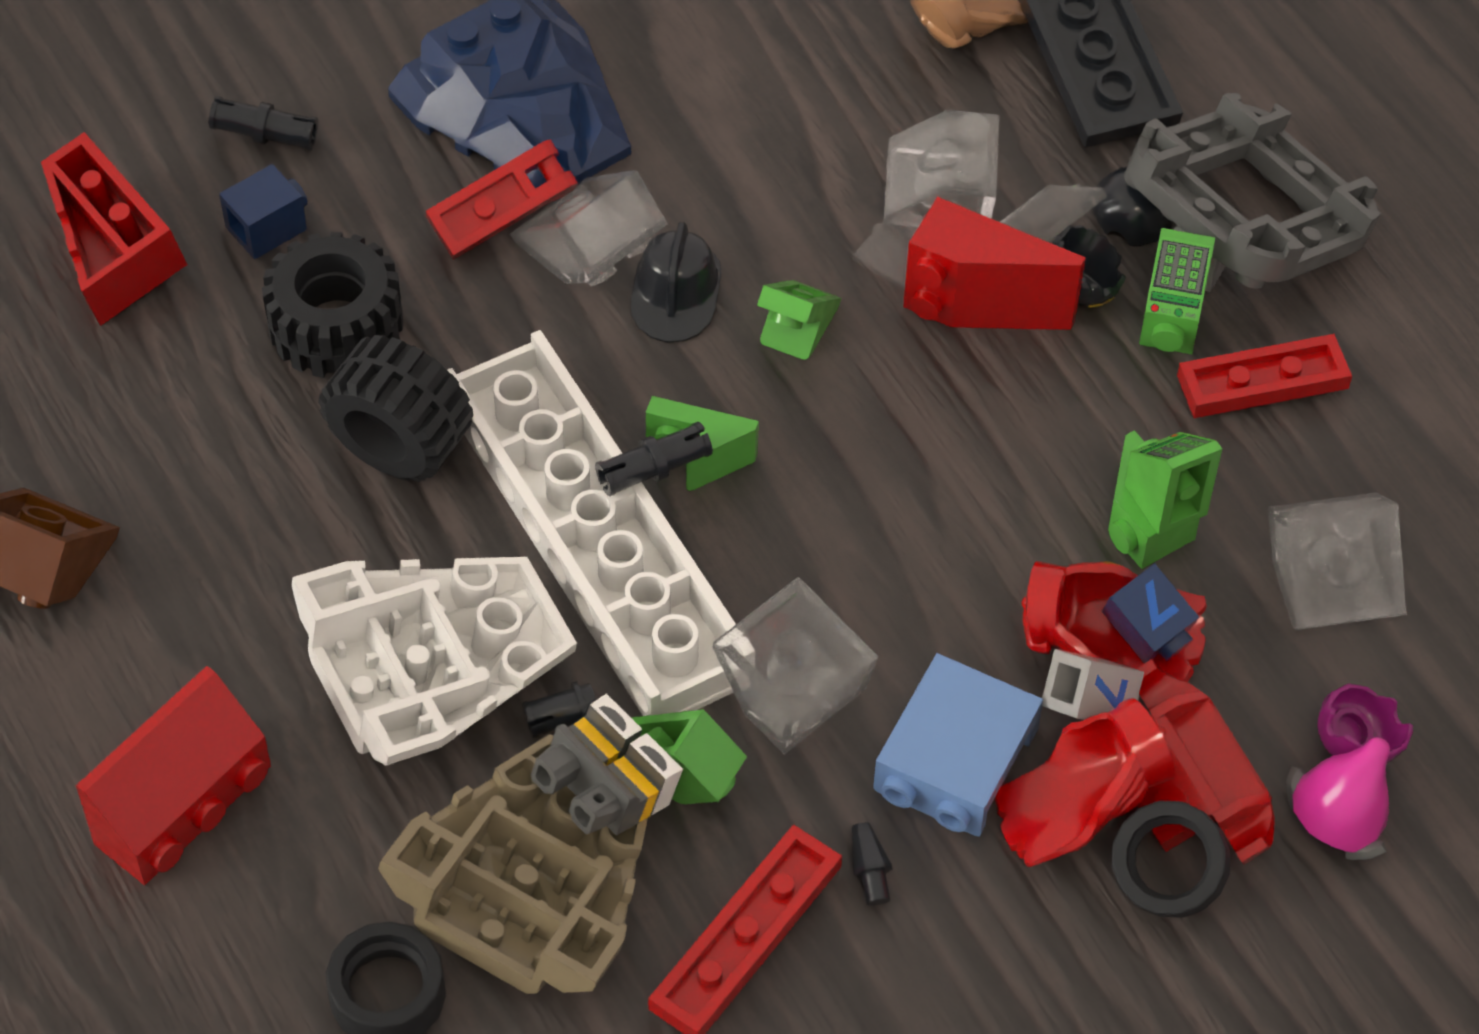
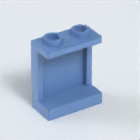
(956, 744)

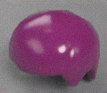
(1358, 714)

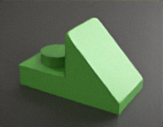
(796, 316)
(731, 436)

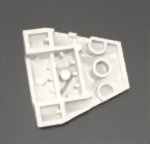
(426, 649)

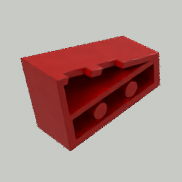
(109, 229)

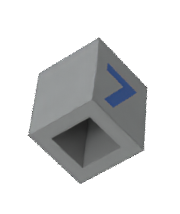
(1088, 685)

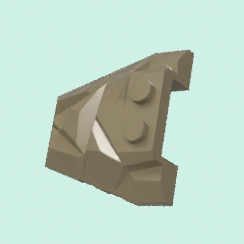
(518, 881)

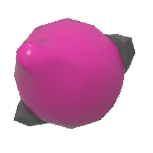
(1345, 799)

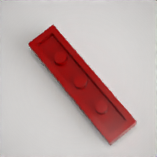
(745, 932)

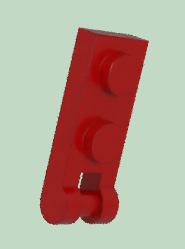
(499, 199)

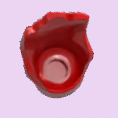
(1066, 614)
(1090, 778)

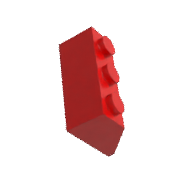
(173, 777)

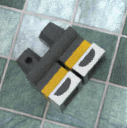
(608, 768)

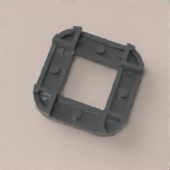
(1258, 250)

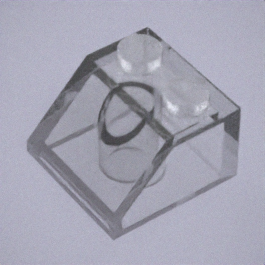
(945, 158)
(593, 228)
(1338, 559)
(794, 664)

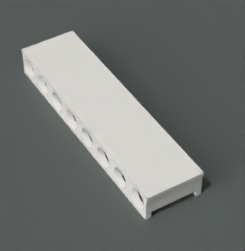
(607, 553)

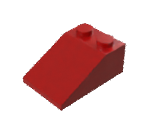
(988, 274)

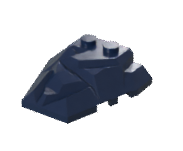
(510, 82)

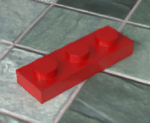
(1264, 375)

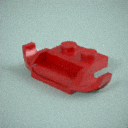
(1207, 766)

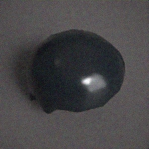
(1128, 211)

